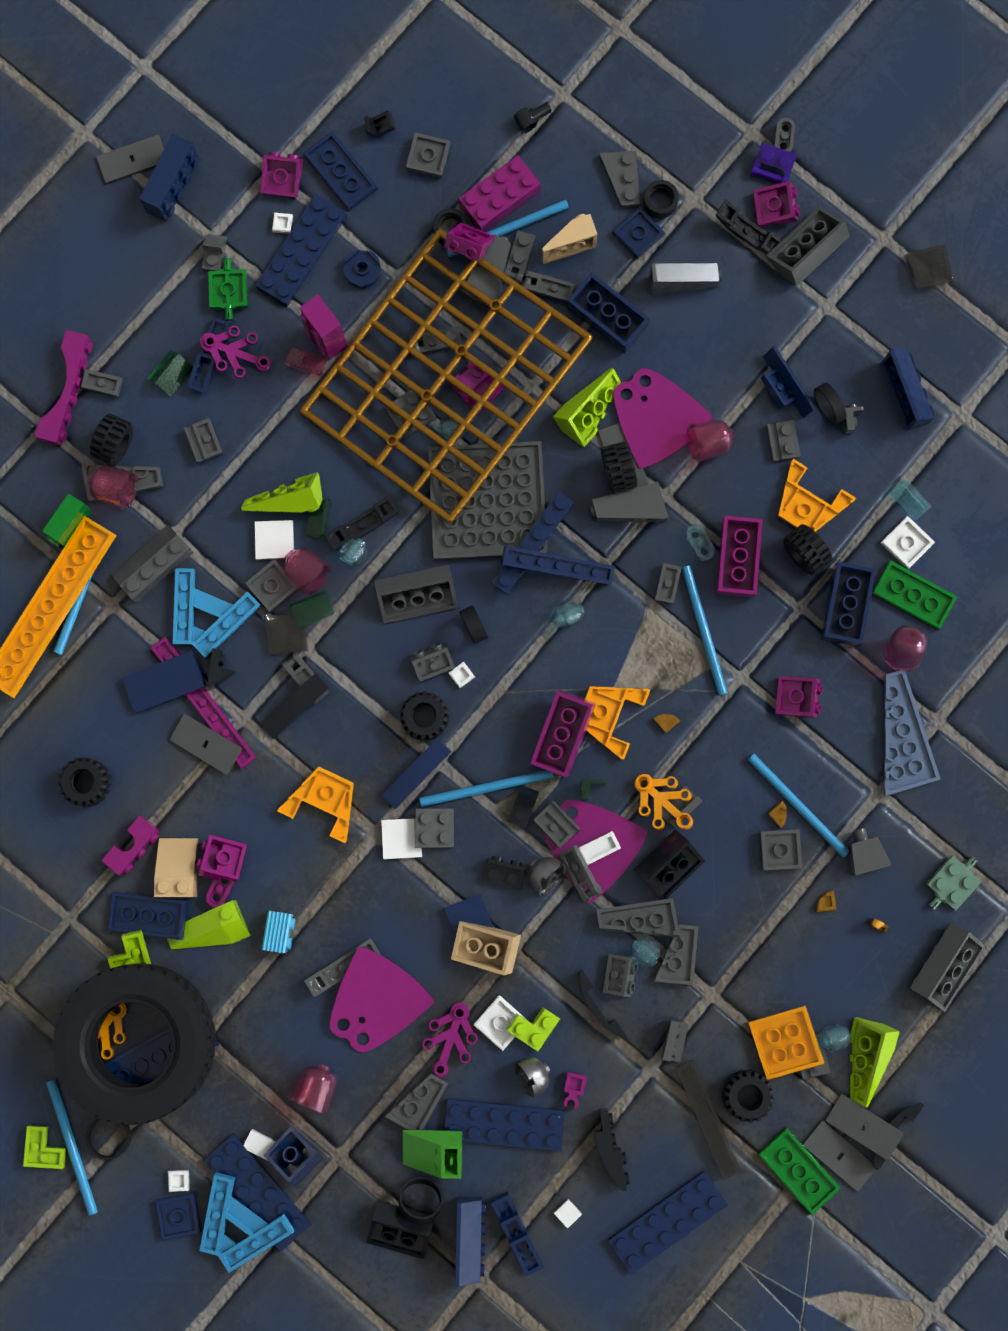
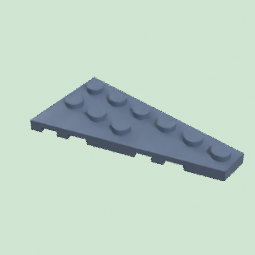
(906, 746)

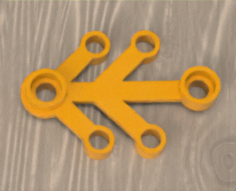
(661, 799)
(104, 1030)

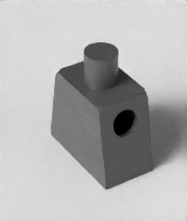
(866, 854)

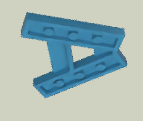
(229, 615)
(225, 1207)

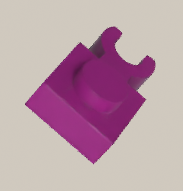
(574, 1086)

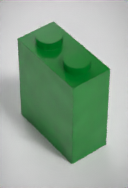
(66, 520)

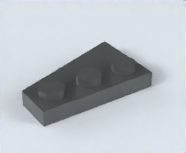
(623, 174)
(680, 958)
(419, 1104)

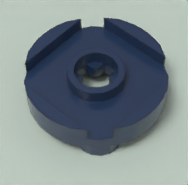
(362, 258)

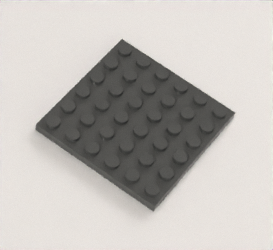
(499, 510)

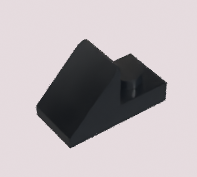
(216, 674)
(523, 806)

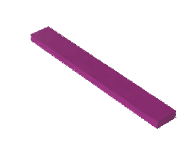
(208, 708)

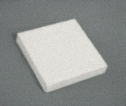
(273, 539)
(907, 542)
(399, 839)
(495, 1021)

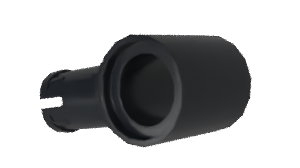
(528, 119)

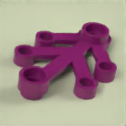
(232, 351)
(451, 1036)

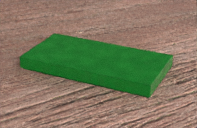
(914, 595)
(799, 1171)

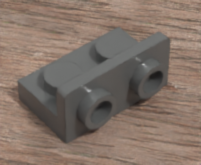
(432, 661)
(620, 975)
(674, 1041)

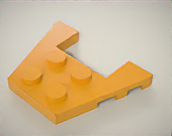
(805, 508)
(606, 713)
(327, 793)

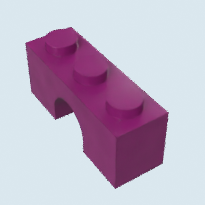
(144, 834)

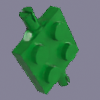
(228, 289)

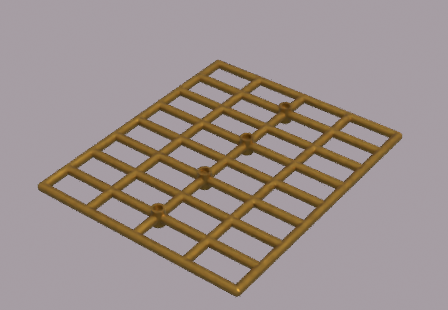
(445, 374)

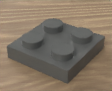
(428, 155)
(408, 403)
(271, 585)
(434, 828)
(781, 849)

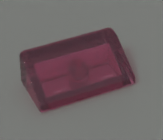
(306, 361)

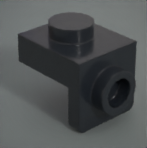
(379, 124)

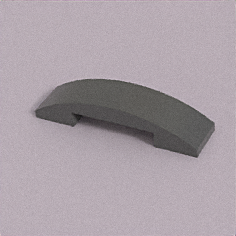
(335, 971)

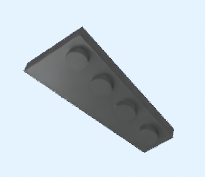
(148, 477)
(641, 918)

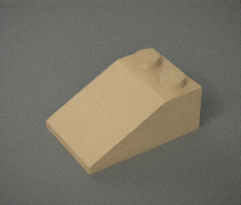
(574, 238)
(176, 868)
(486, 947)

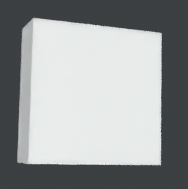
(282, 223)
(461, 675)
(178, 1180)
(567, 1213)

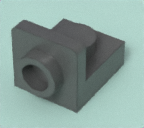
(850, 422)

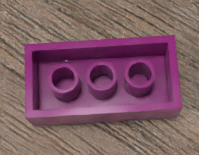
(499, 194)
(323, 327)
(739, 556)
(563, 733)

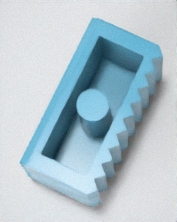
(278, 931)

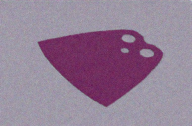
(660, 424)
(593, 824)
(381, 995)

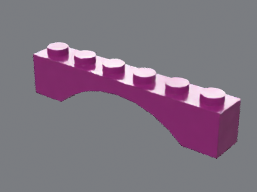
(53, 425)

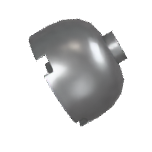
(544, 874)
(533, 1075)

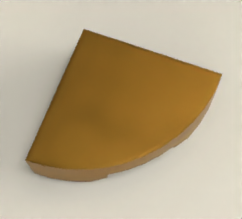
(666, 721)
(778, 814)
(826, 902)
(878, 925)

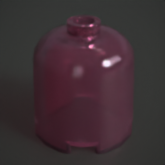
(709, 439)
(113, 486)
(306, 569)
(906, 648)
(315, 1088)

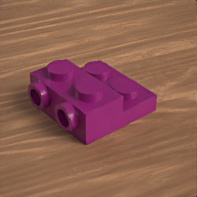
(281, 174)
(776, 204)
(468, 241)
(477, 381)
(798, 696)
(221, 858)

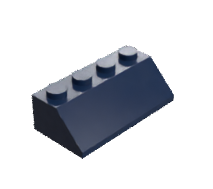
(907, 388)
(468, 1240)

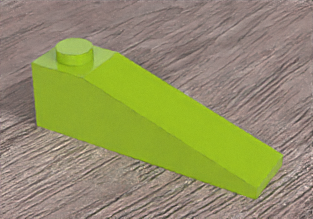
(582, 413)
(298, 497)
(215, 927)
(871, 1052)

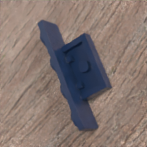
(784, 385)

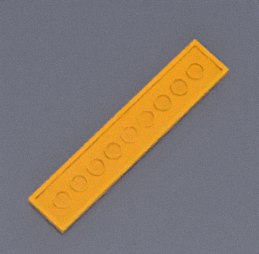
(52, 603)

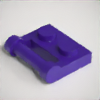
(776, 158)

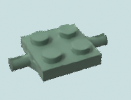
(953, 883)

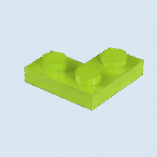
(135, 951)
(533, 1033)
(37, 1152)

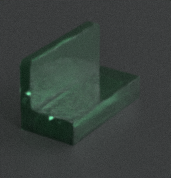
(170, 372)
(319, 520)
(312, 608)
(585, 787)

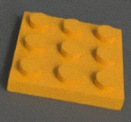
(786, 1042)

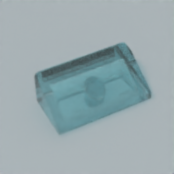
(910, 499)

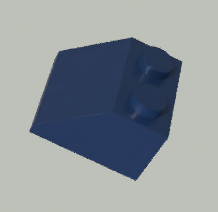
(293, 1156)

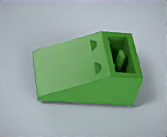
(434, 1152)

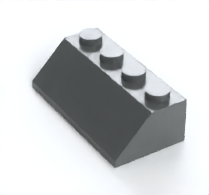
(808, 245)
(152, 563)
(416, 594)
(948, 966)

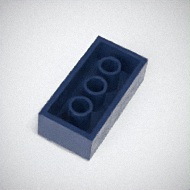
(169, 177)
(608, 312)
(848, 604)

